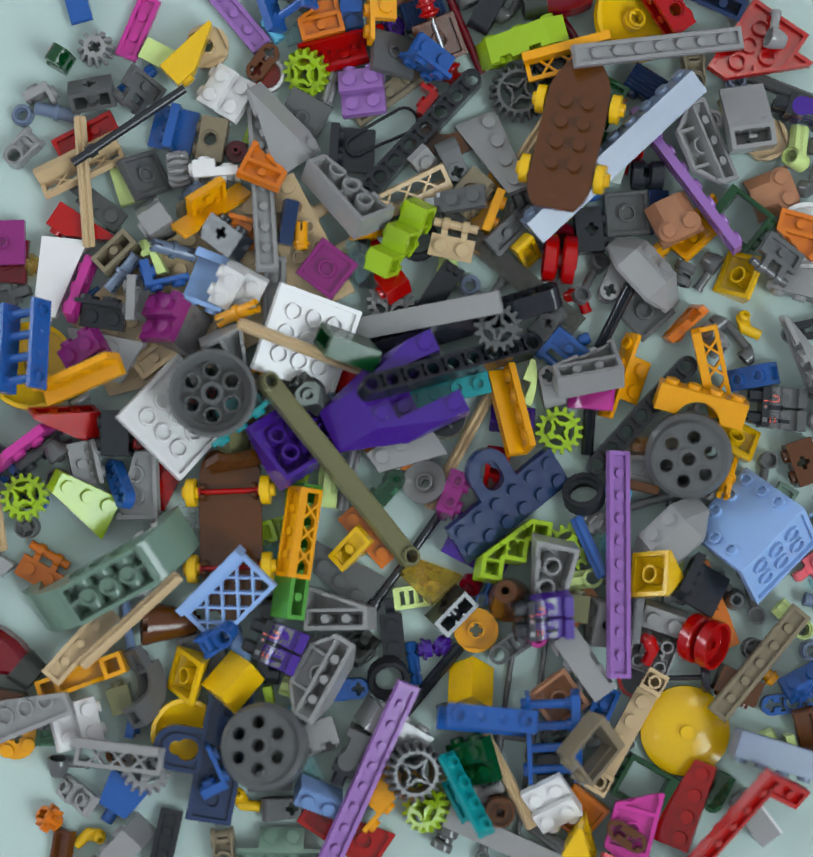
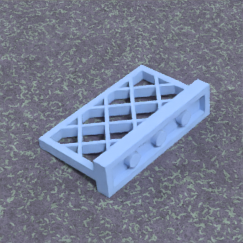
(217, 578)

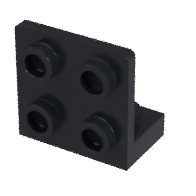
(353, 164)
(101, 314)
(701, 586)

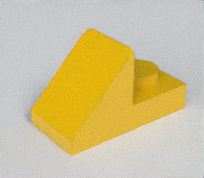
(526, 250)
(351, 548)

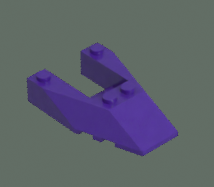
(393, 419)

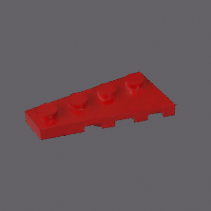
(684, 810)
(362, 844)

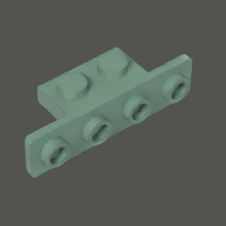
(279, 843)

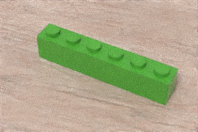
(291, 593)

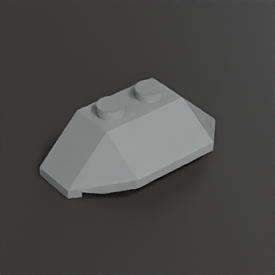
(704, 144)
(645, 271)
(676, 529)
(320, 676)

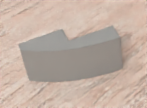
(77, 795)

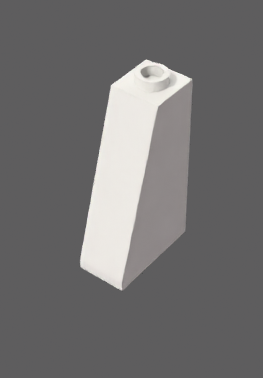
(57, 270)

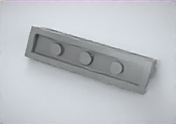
(114, 747)

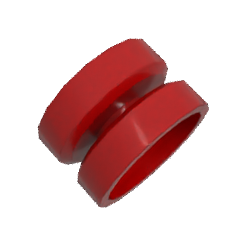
(559, 258)
(704, 641)

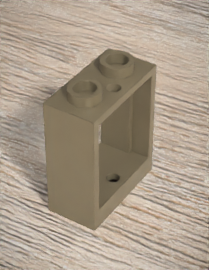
(601, 758)

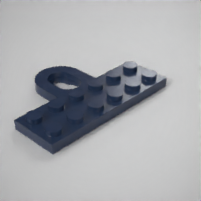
(505, 504)
(219, 807)

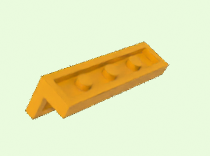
(554, 51)
(703, 365)
(83, 377)
(511, 411)
(294, 532)

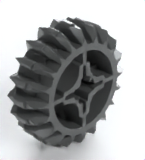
(509, 88)
(408, 779)

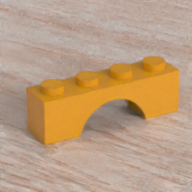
(673, 395)
(102, 669)

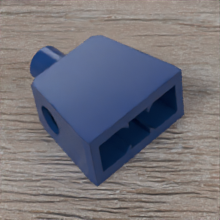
(118, 798)

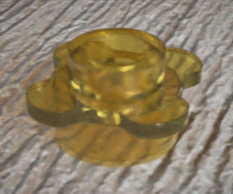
(32, 265)

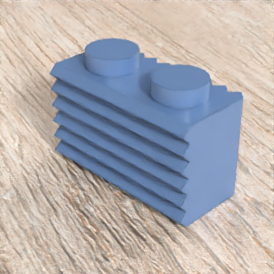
(317, 796)

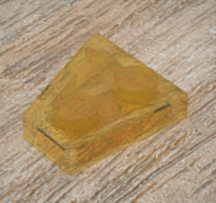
(430, 580)

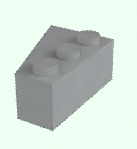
(229, 340)
(337, 613)
(585, 666)
(128, 839)

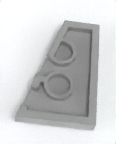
(146, 484)

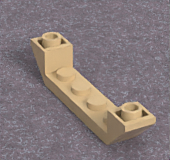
(630, 723)

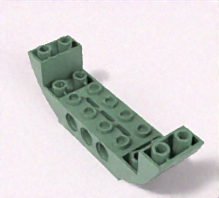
(115, 576)

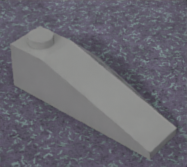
(285, 135)
(801, 350)

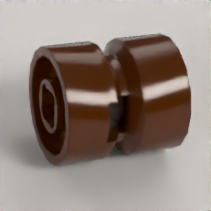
(500, 810)

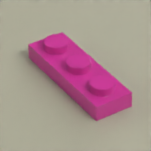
(86, 272)

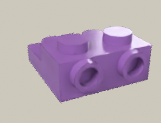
(361, 92)

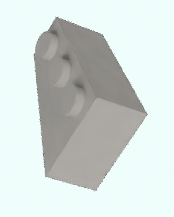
(154, 220)
(589, 373)
(402, 455)
(370, 713)

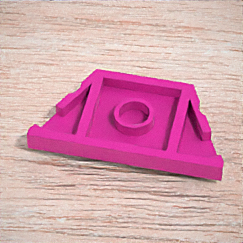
(25, 444)
(641, 814)

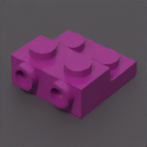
(163, 317)
(85, 346)
(449, 501)

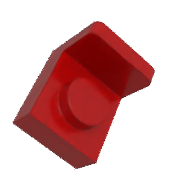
(426, 102)

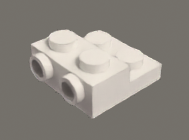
(225, 93)
(206, 169)
(236, 285)
(82, 724)
(552, 803)

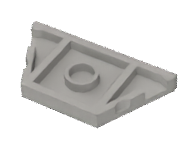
(128, 349)

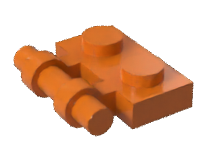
(35, 571)

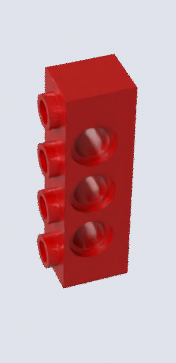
(666, 22)

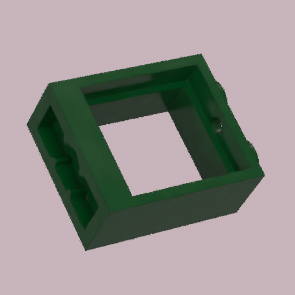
(768, 225)
(668, 786)

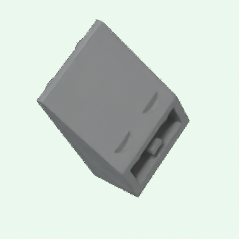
(747, 119)
(665, 625)

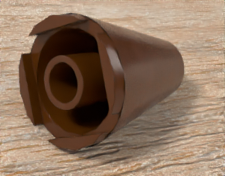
(501, 598)
(164, 624)

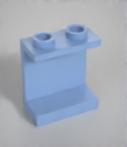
(202, 277)

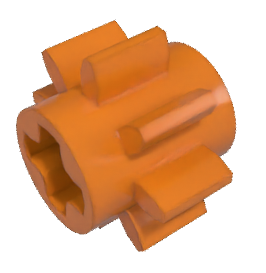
(49, 818)

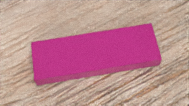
(137, 29)

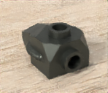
(309, 392)
(366, 646)

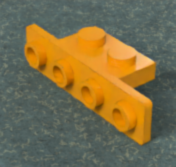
(377, 11)
(207, 199)
(487, 217)
(690, 247)
(634, 373)
(382, 801)

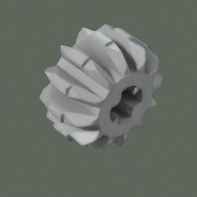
(90, 55)
(178, 170)

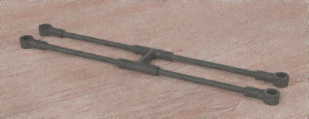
(500, 738)

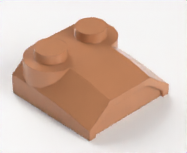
(772, 191)
(673, 219)
(557, 687)

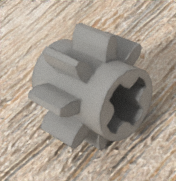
(596, 523)

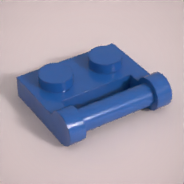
(563, 344)

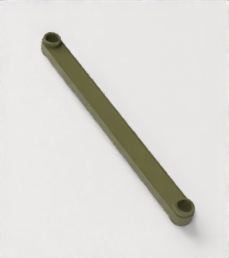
(338, 469)

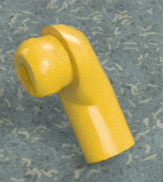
(744, 325)
(244, 803)
(90, 834)

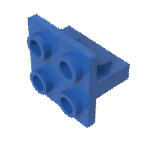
(428, 59)
(174, 129)

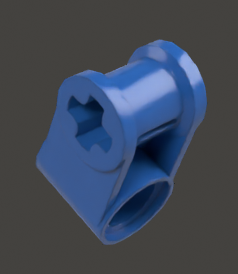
(213, 640)
(347, 691)

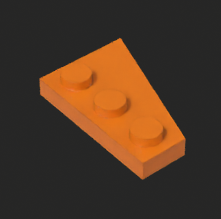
(377, 549)

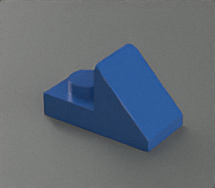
(352, 14)
(605, 705)

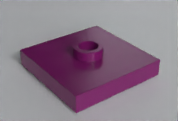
(12, 242)
(327, 268)

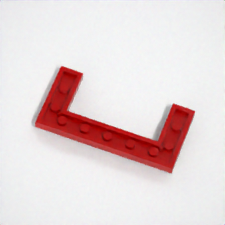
(765, 786)

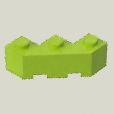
(500, 49)
(400, 237)
(509, 550)

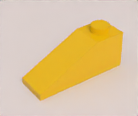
(184, 62)

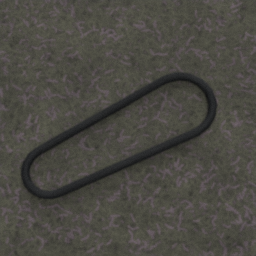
(372, 124)

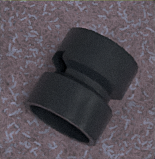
(655, 175)

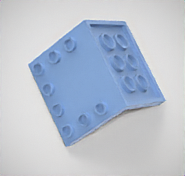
(758, 533)

